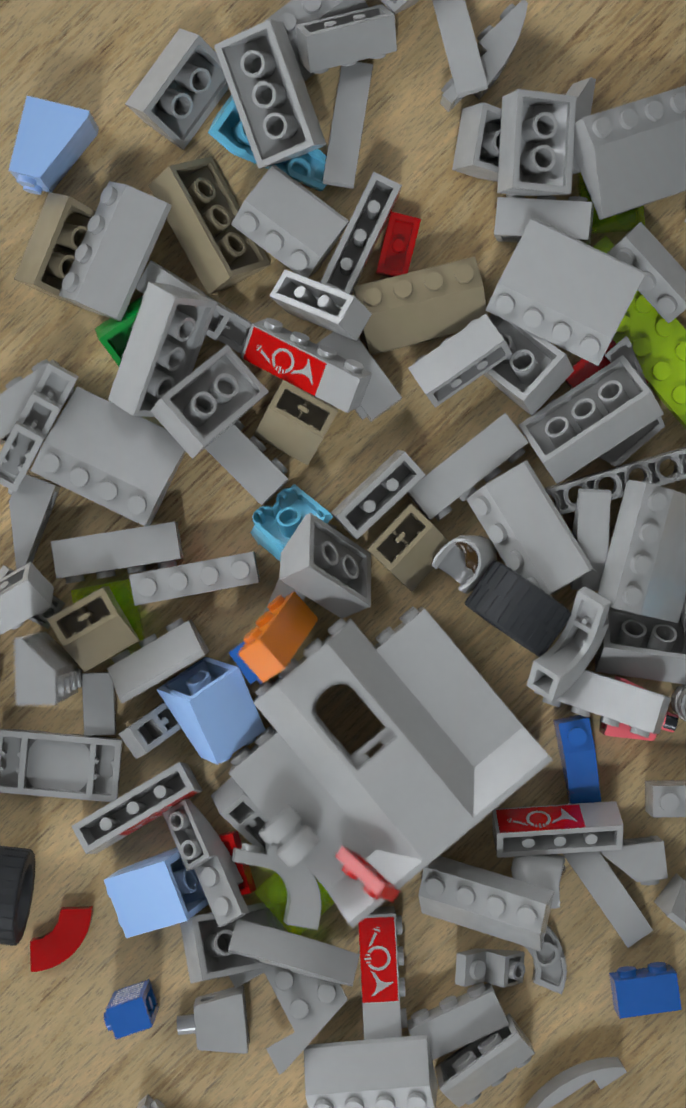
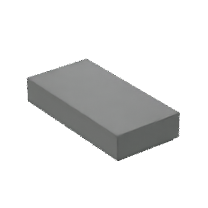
(98, 704)

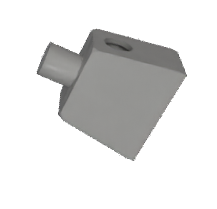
(218, 1021)

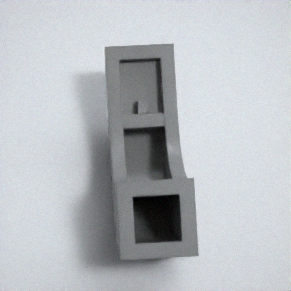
(571, 654)
(303, 893)

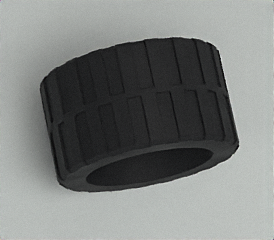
(518, 608)
(16, 892)

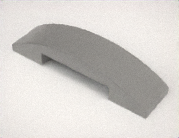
(460, 46)
(610, 895)
(601, 1070)

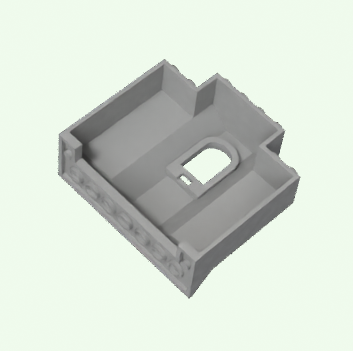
(443, 762)

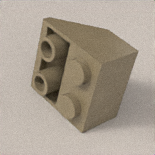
(295, 422)
(408, 547)
(93, 629)

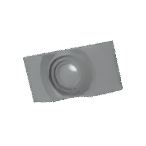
(59, 765)

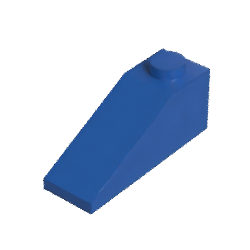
(578, 758)

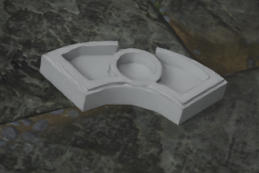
(549, 963)

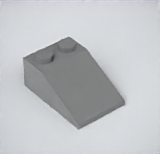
(479, 142)
(531, 371)
(209, 401)
(208, 944)

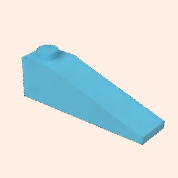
(231, 134)

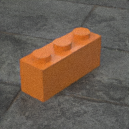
(277, 636)

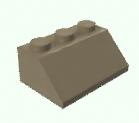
(54, 244)

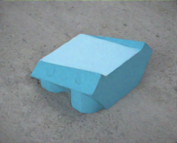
(278, 523)

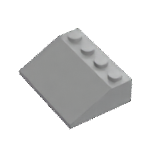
(633, 152)
(565, 291)
(110, 457)
(648, 553)

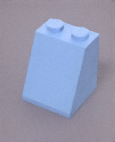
(49, 143)
(213, 708)
(155, 893)

